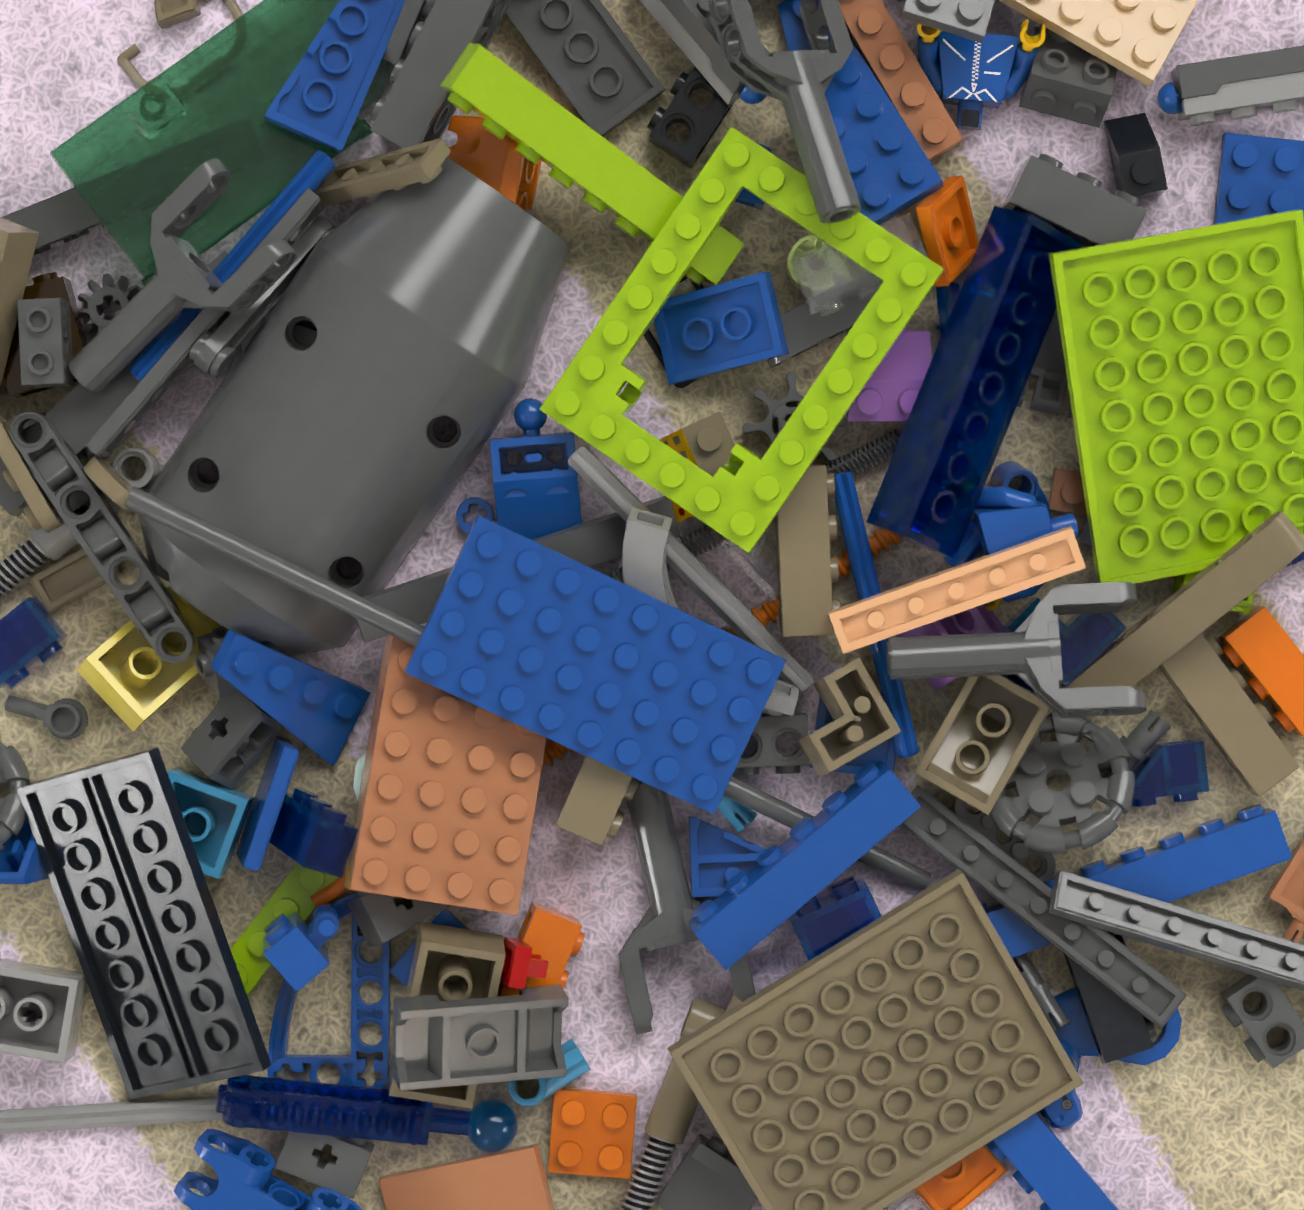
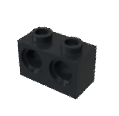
(700, 121)

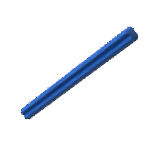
(310, 177)
(867, 586)

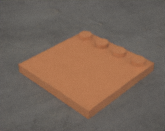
(484, 1182)

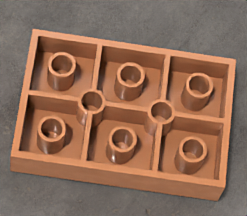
(443, 796)

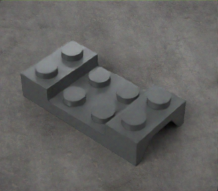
(478, 1039)

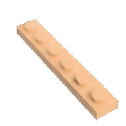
(957, 589)

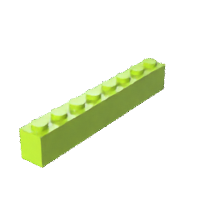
(576, 154)

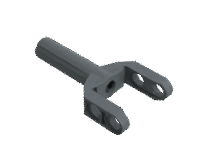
(800, 83)
(179, 281)
(1029, 652)
(669, 900)

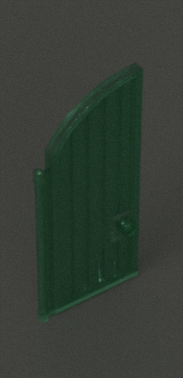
(200, 112)

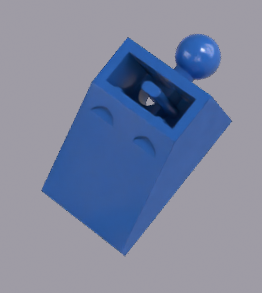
(537, 493)

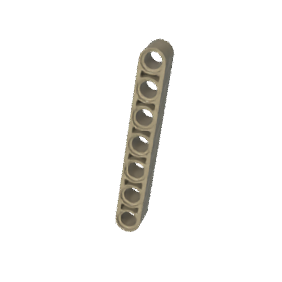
(1195, 605)

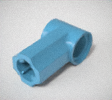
(575, 1068)

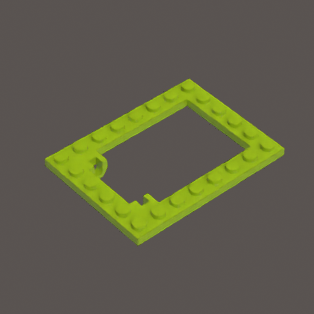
(748, 489)

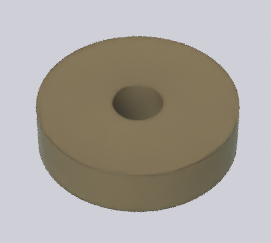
(109, 481)

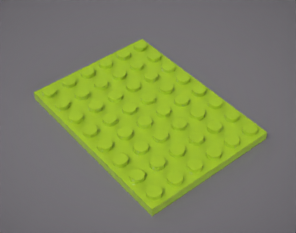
(1185, 389)

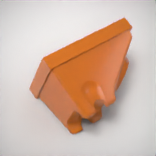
(494, 160)

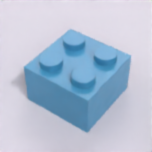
(212, 818)

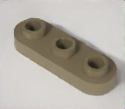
(20, 478)

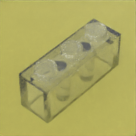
(831, 278)

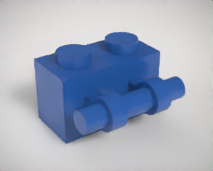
(299, 948)

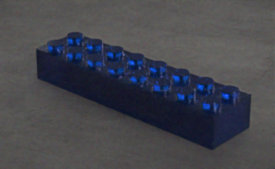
(972, 384)

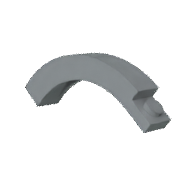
(646, 570)

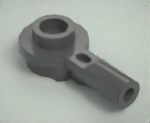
(63, 718)

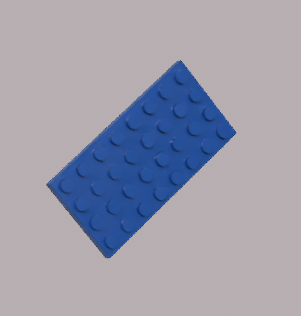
(594, 665)

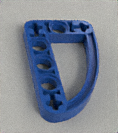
(360, 1014)

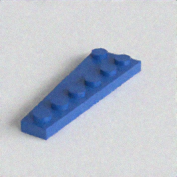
(336, 72)

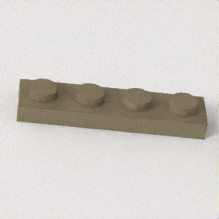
(384, 172)

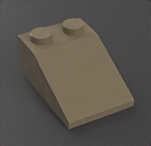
(983, 740)

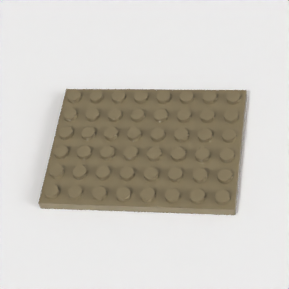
(878, 1059)

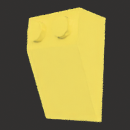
(131, 673)

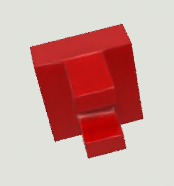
(521, 963)

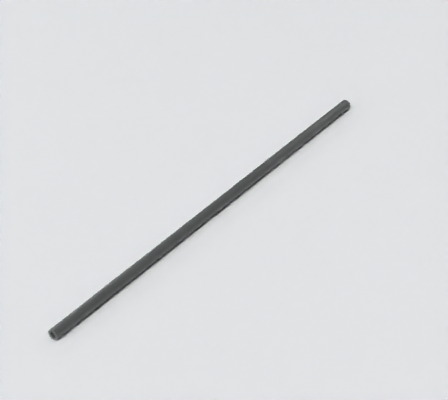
(410, 632)

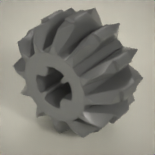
(101, 299)

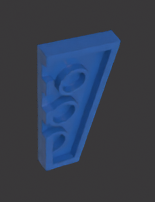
(297, 695)

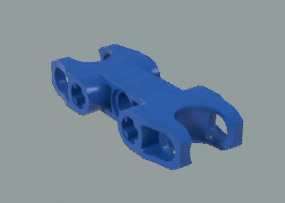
(247, 1181)

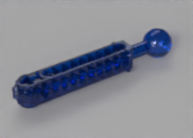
(358, 1113)

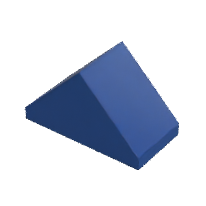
(21, 859)

